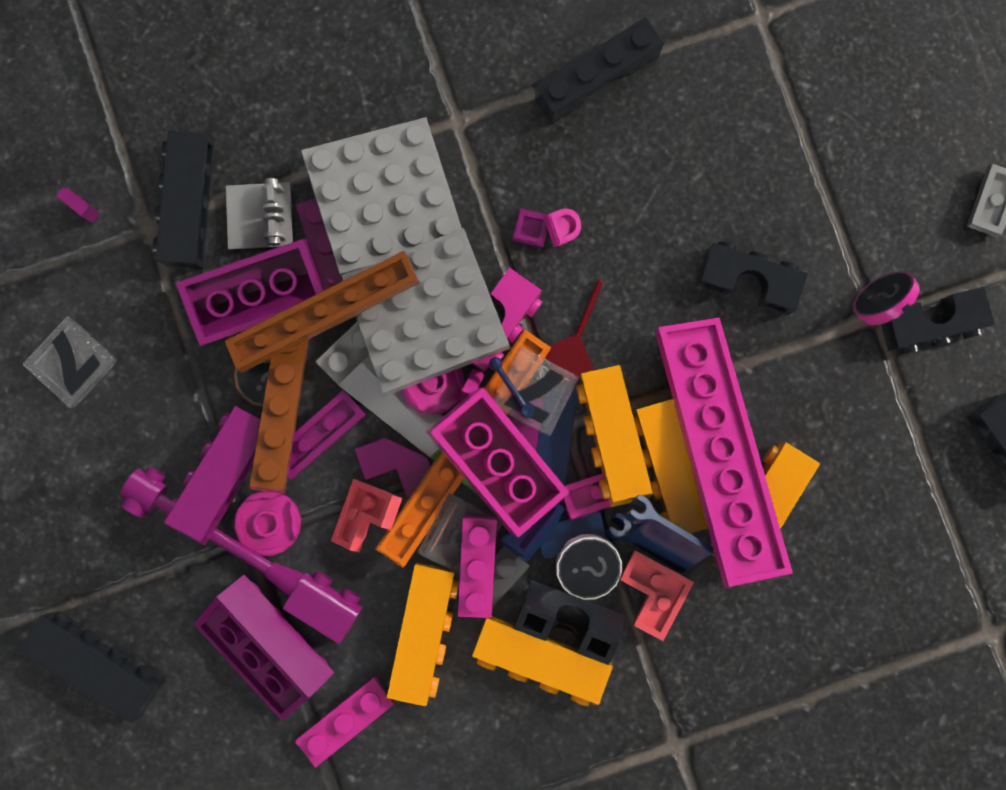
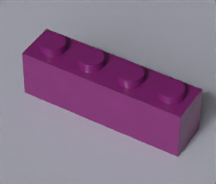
(217, 478)

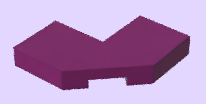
(387, 456)

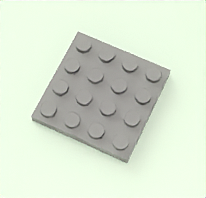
(380, 193)
(436, 323)

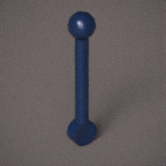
(526, 409)

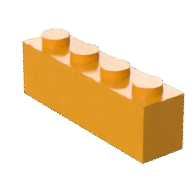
(614, 436)
(670, 465)
(787, 476)
(422, 633)
(547, 662)

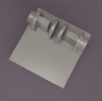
(259, 215)

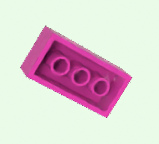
(497, 462)

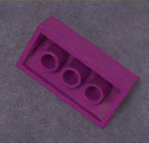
(249, 291)
(263, 647)

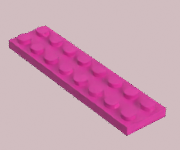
(723, 453)

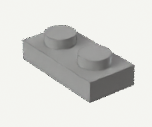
(990, 204)

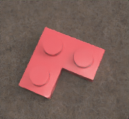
(364, 506)
(664, 592)

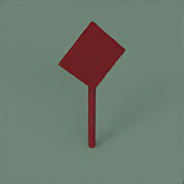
(571, 352)

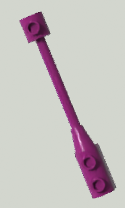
(309, 596)

